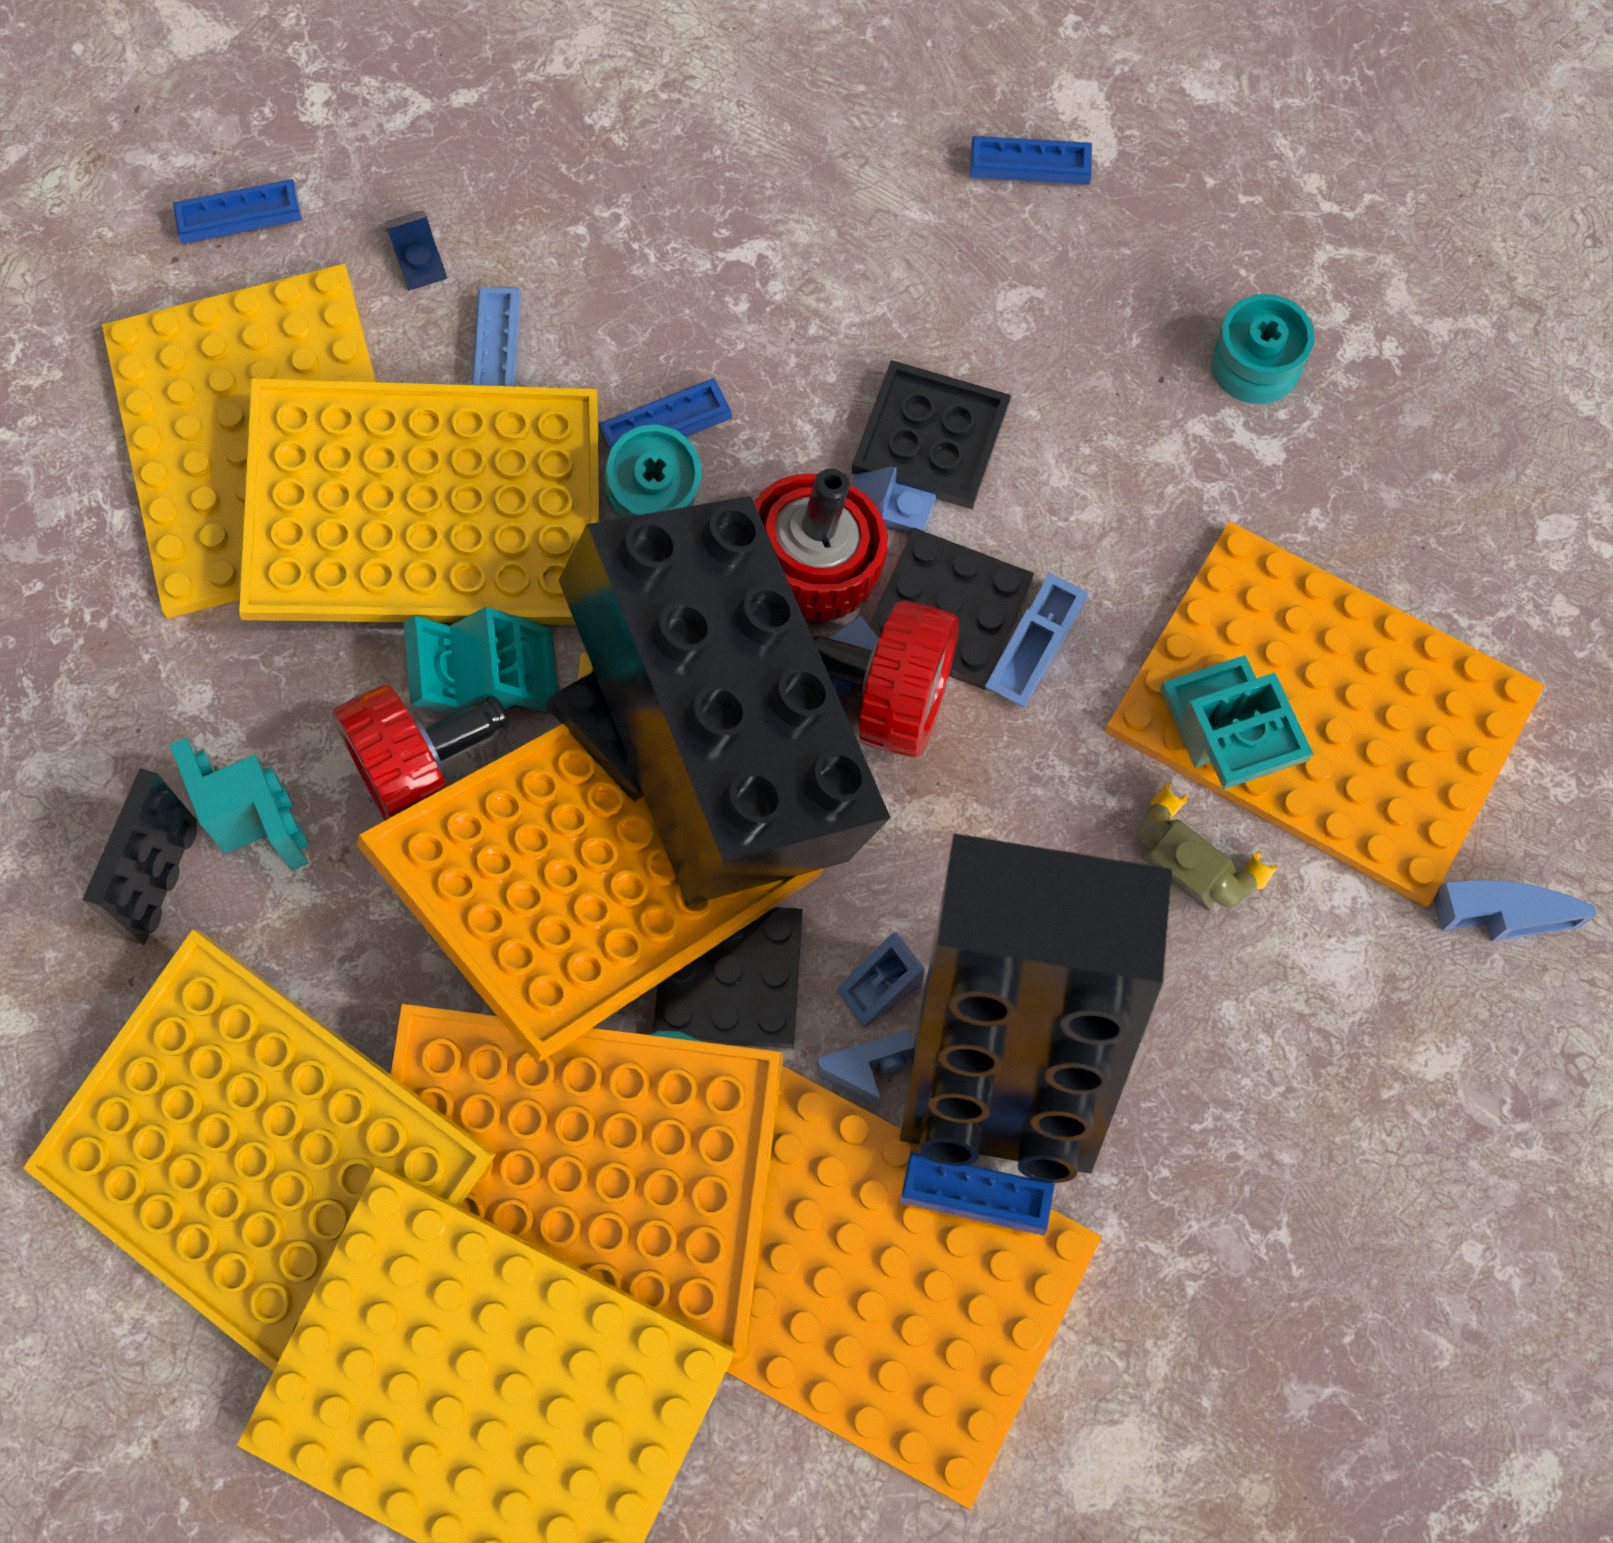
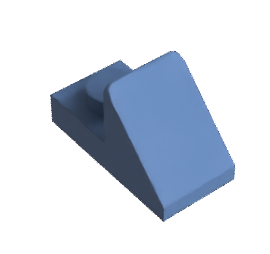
(897, 503)
(853, 1066)

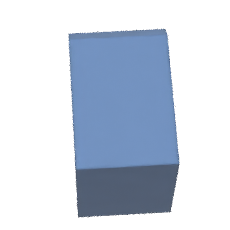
(882, 980)

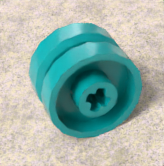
(1262, 348)
(654, 452)

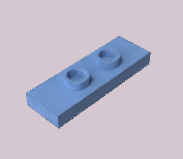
(496, 336)

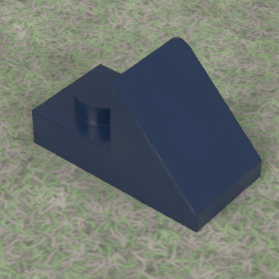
(416, 250)

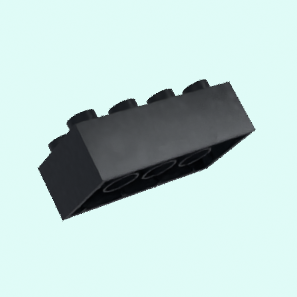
(720, 697)
(1033, 1004)

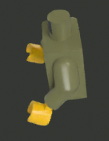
(1194, 862)

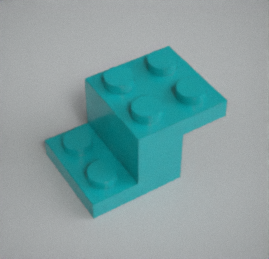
(479, 659)
(1236, 721)
(241, 803)

